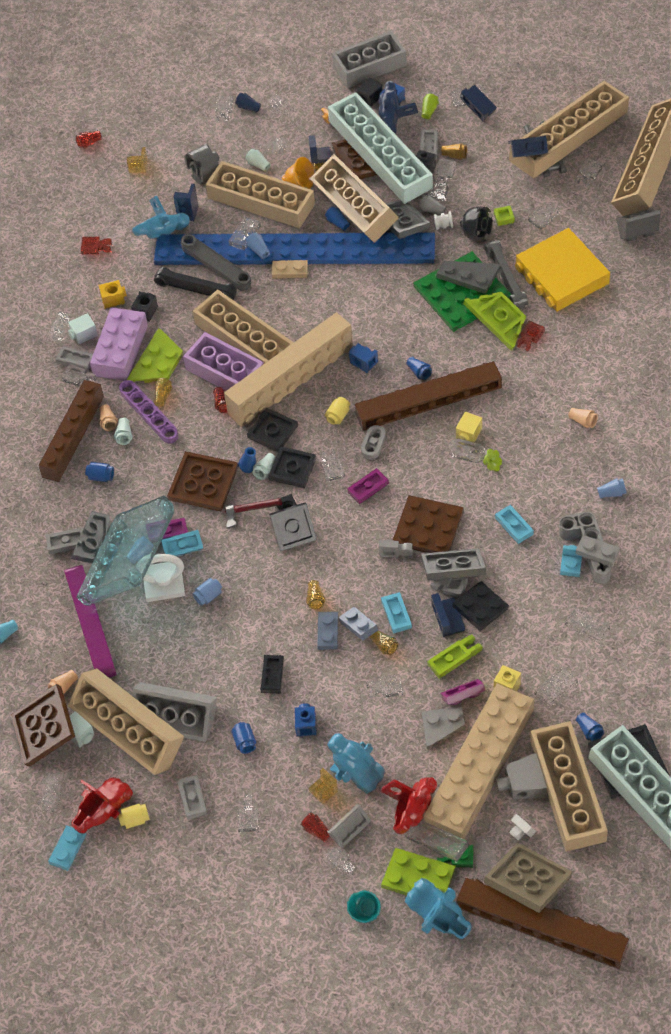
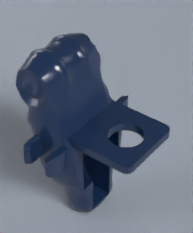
(390, 108)

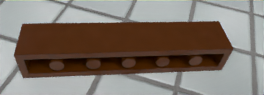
(71, 431)

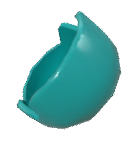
(364, 906)

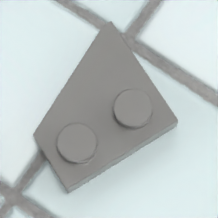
(441, 724)

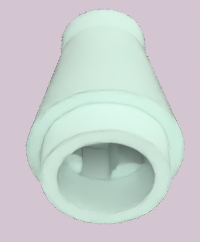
(256, 159)
(123, 432)
(263, 467)

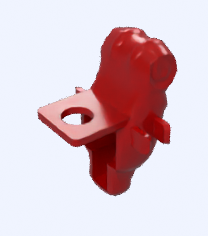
(411, 802)
(100, 803)

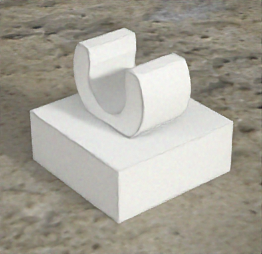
(521, 828)

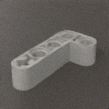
(577, 529)

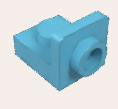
(570, 561)

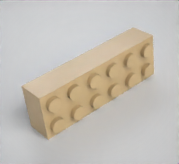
(260, 194)
(354, 198)
(239, 327)
(126, 721)
(569, 786)

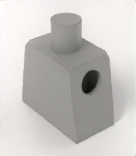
(524, 779)

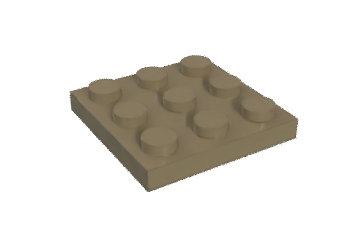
(528, 877)

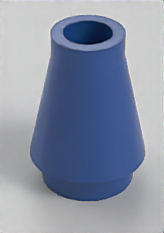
(337, 218)
(419, 368)
(247, 460)
(590, 728)

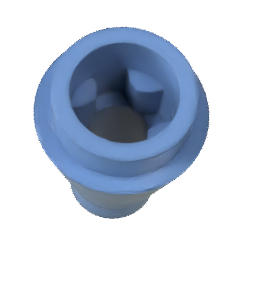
(258, 245)
(612, 489)

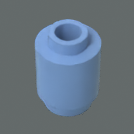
(207, 591)

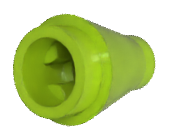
(429, 105)

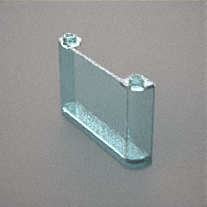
(127, 551)

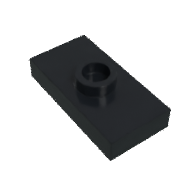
(272, 674)

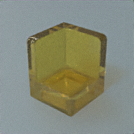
(138, 164)
(324, 787)

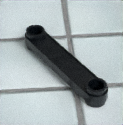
(167, 277)

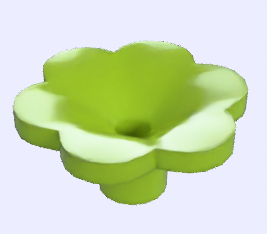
(492, 460)

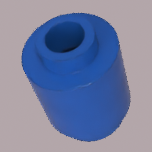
(99, 472)
(244, 737)

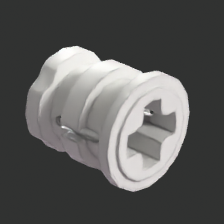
(443, 220)

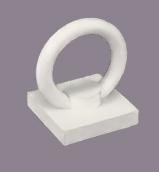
(164, 579)

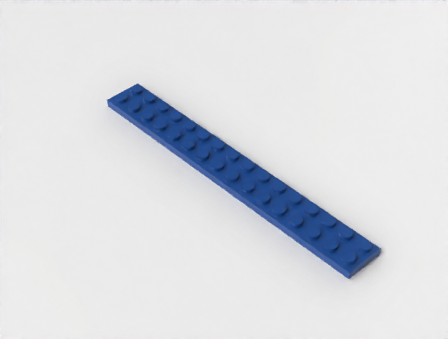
(314, 247)

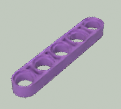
(151, 418)

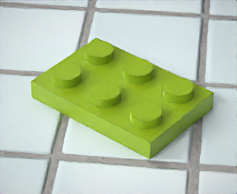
(407, 868)

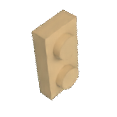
(290, 269)

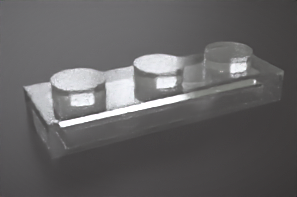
(437, 840)

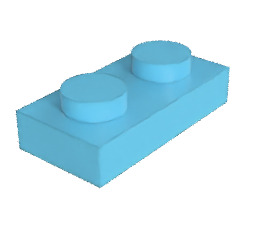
(514, 524)
(182, 543)
(396, 612)
(66, 848)

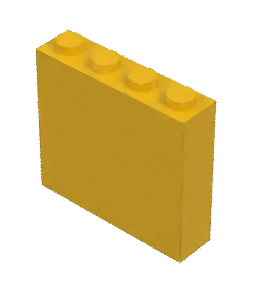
(562, 269)

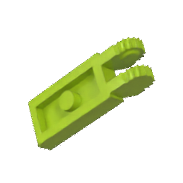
(454, 656)

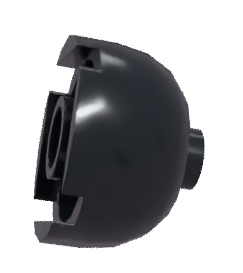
(476, 220)

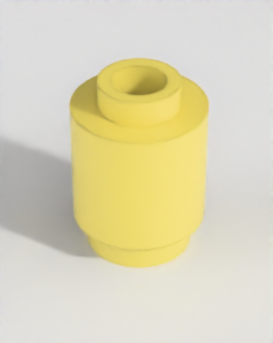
(337, 410)
(133, 816)

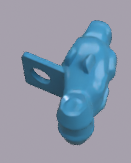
(161, 223)
(354, 762)
(437, 909)

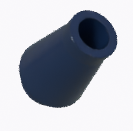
(246, 102)

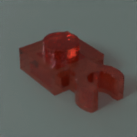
(93, 245)
(531, 333)

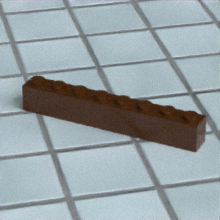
(428, 395)
(548, 925)

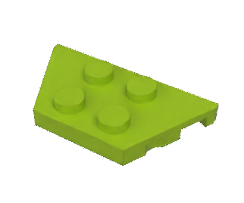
(498, 316)
(157, 360)

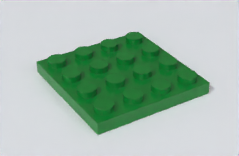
(448, 297)

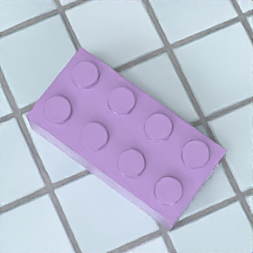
(119, 344)
(219, 362)

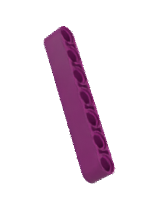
(90, 624)

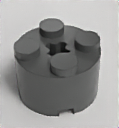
(202, 163)

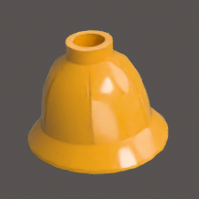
(300, 173)

